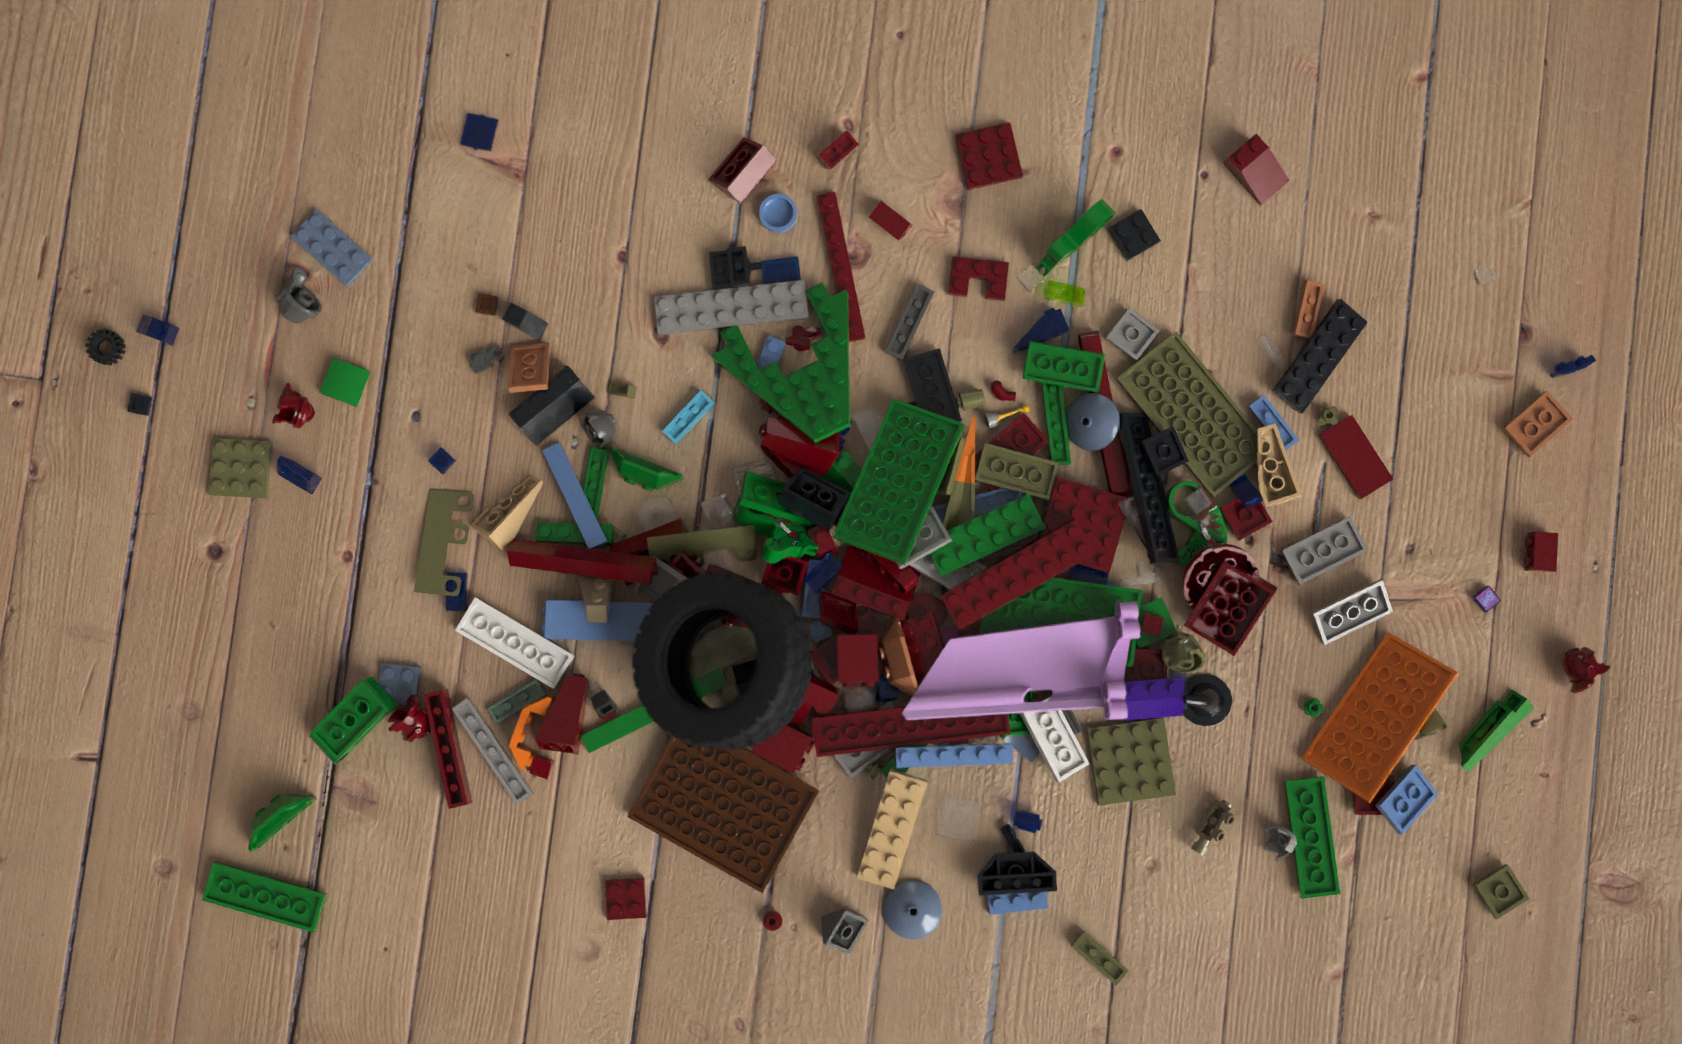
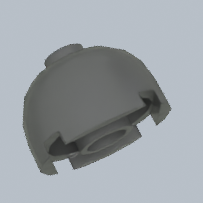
(598, 426)

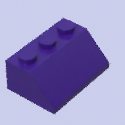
(1154, 698)

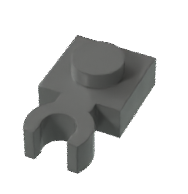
(483, 360)

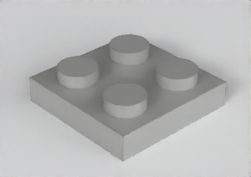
(1132, 334)

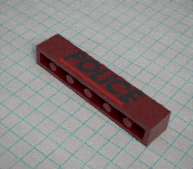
(448, 748)

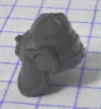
(296, 300)

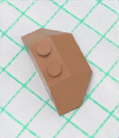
(896, 659)

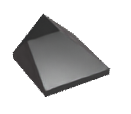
(842, 929)

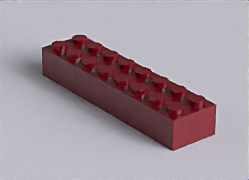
(1017, 573)

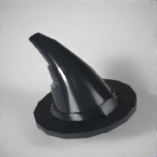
(1207, 700)

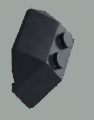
(1016, 874)

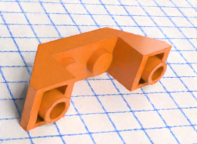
(521, 753)

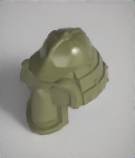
(1183, 653)

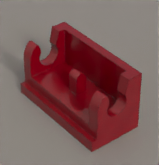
(837, 150)
(890, 220)

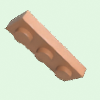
(1308, 309)

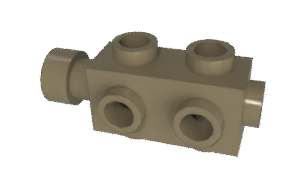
(1214, 826)

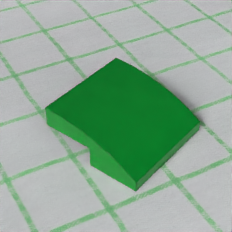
(344, 382)
(1157, 608)

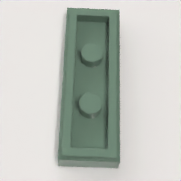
(516, 701)

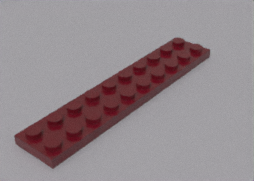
(889, 729)

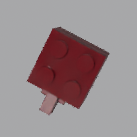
(786, 574)

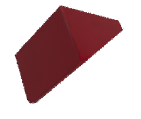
(541, 766)

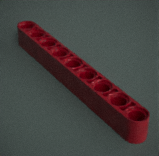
(1112, 454)

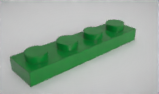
(567, 532)

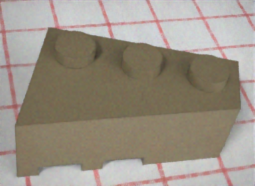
(596, 597)

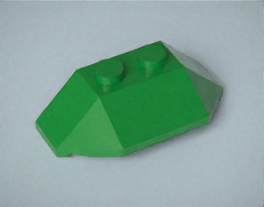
(643, 471)
(275, 817)

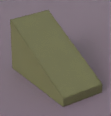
(622, 389)

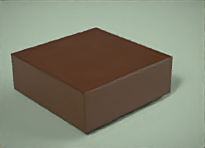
(486, 304)

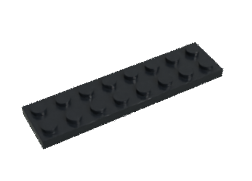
(1148, 492)

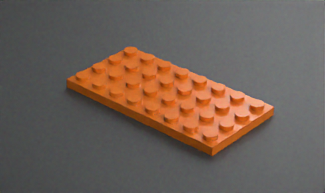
(1379, 716)

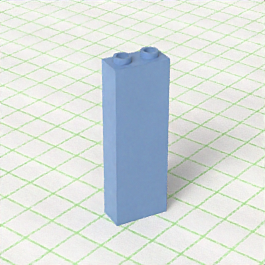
(568, 621)

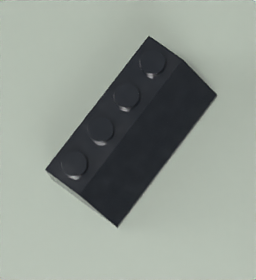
(552, 407)

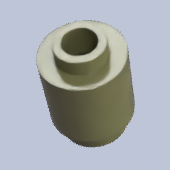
(970, 399)

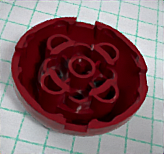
(1198, 568)

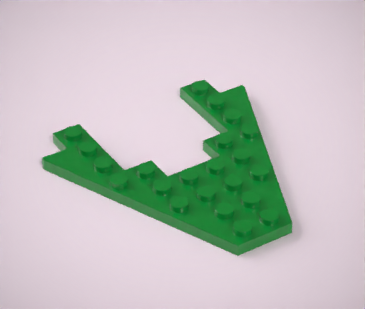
(815, 395)

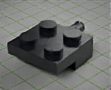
(731, 268)

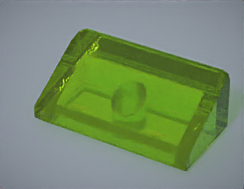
(1065, 294)

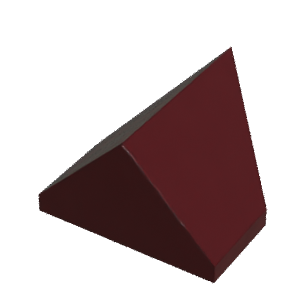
(686, 565)

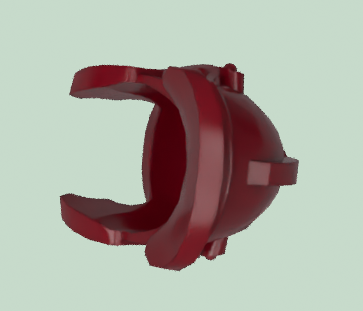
(293, 408)
(1582, 668)
(411, 720)

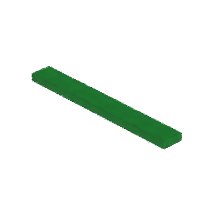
(639, 717)

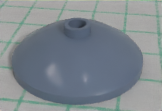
(1102, 424)
(911, 895)

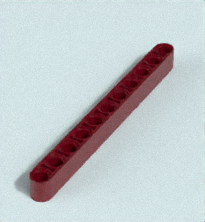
(901, 579)

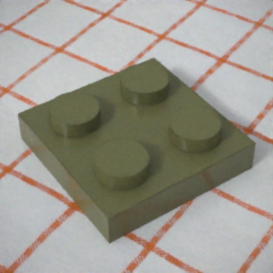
(1501, 891)

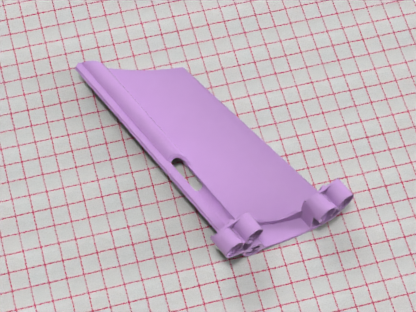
(995, 670)

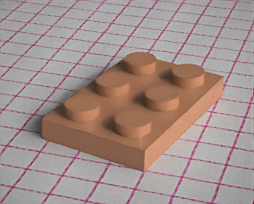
(529, 367)
(1537, 424)

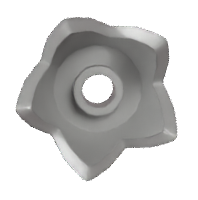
(1282, 841)

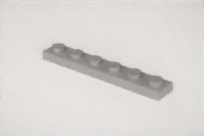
(492, 751)

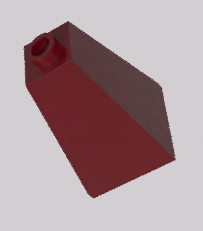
(792, 443)
(564, 721)

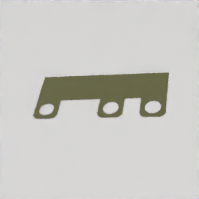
(436, 536)
(698, 542)

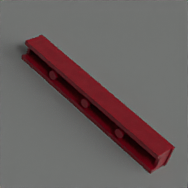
(582, 561)

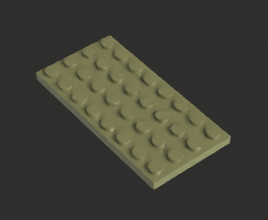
(1182, 393)

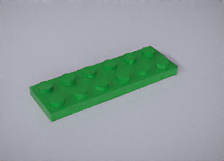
(988, 535)
(1312, 827)
(264, 896)

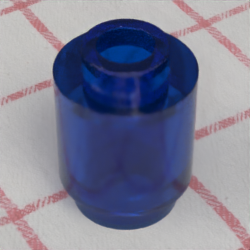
(1027, 821)

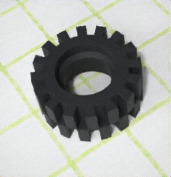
(95, 342)

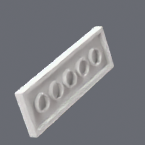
(515, 643)

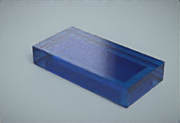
(1246, 491)

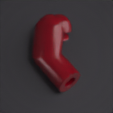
(1000, 393)

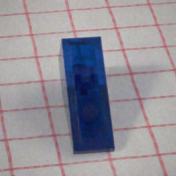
(1046, 328)

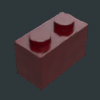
(1541, 552)

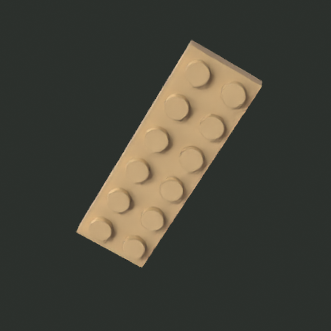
(892, 829)

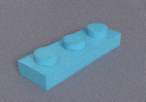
(688, 417)

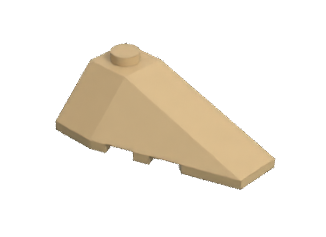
(1275, 474)
(503, 521)

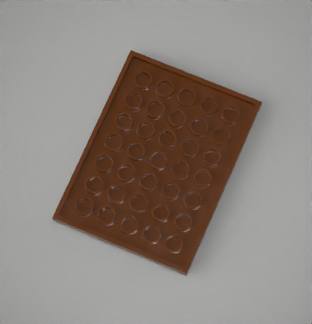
(724, 808)

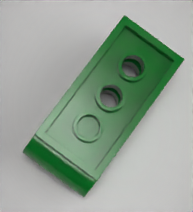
(352, 719)

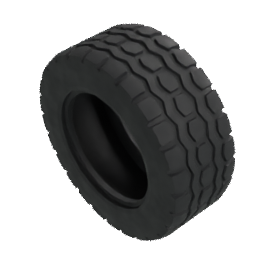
(666, 651)

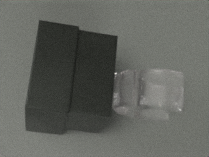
(601, 700)

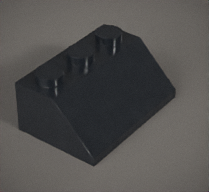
(814, 498)

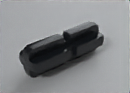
(1011, 837)

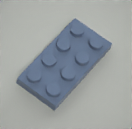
(332, 248)

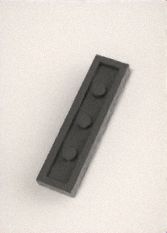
(909, 322)

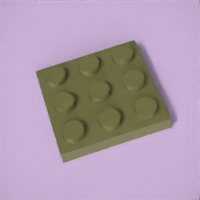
(240, 468)

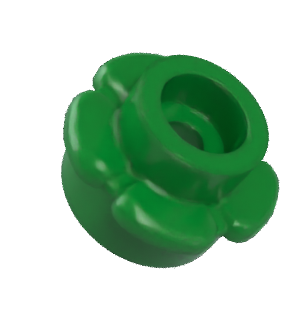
(1308, 707)

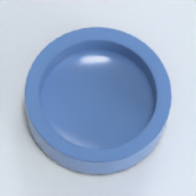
(778, 213)

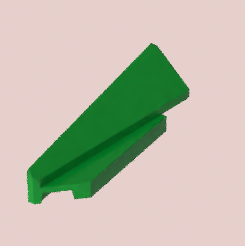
(1493, 728)

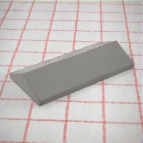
(1352, 612)

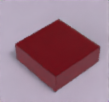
(1152, 624)

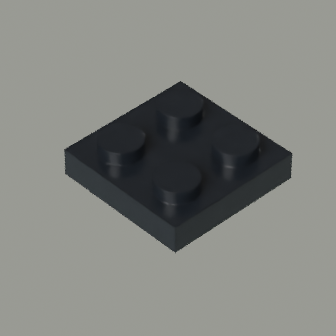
(1134, 235)
(1163, 451)

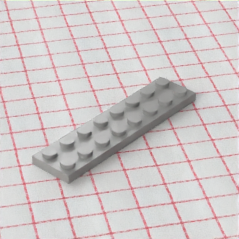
(731, 307)

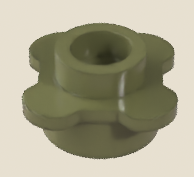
(1323, 419)
(873, 770)

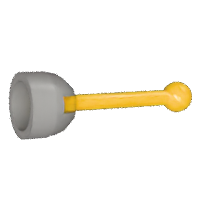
(992, 419)

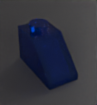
(157, 330)

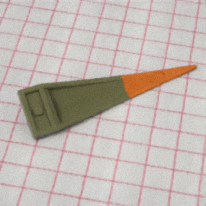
(962, 499)

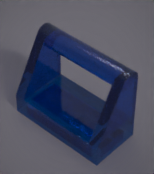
(297, 474)

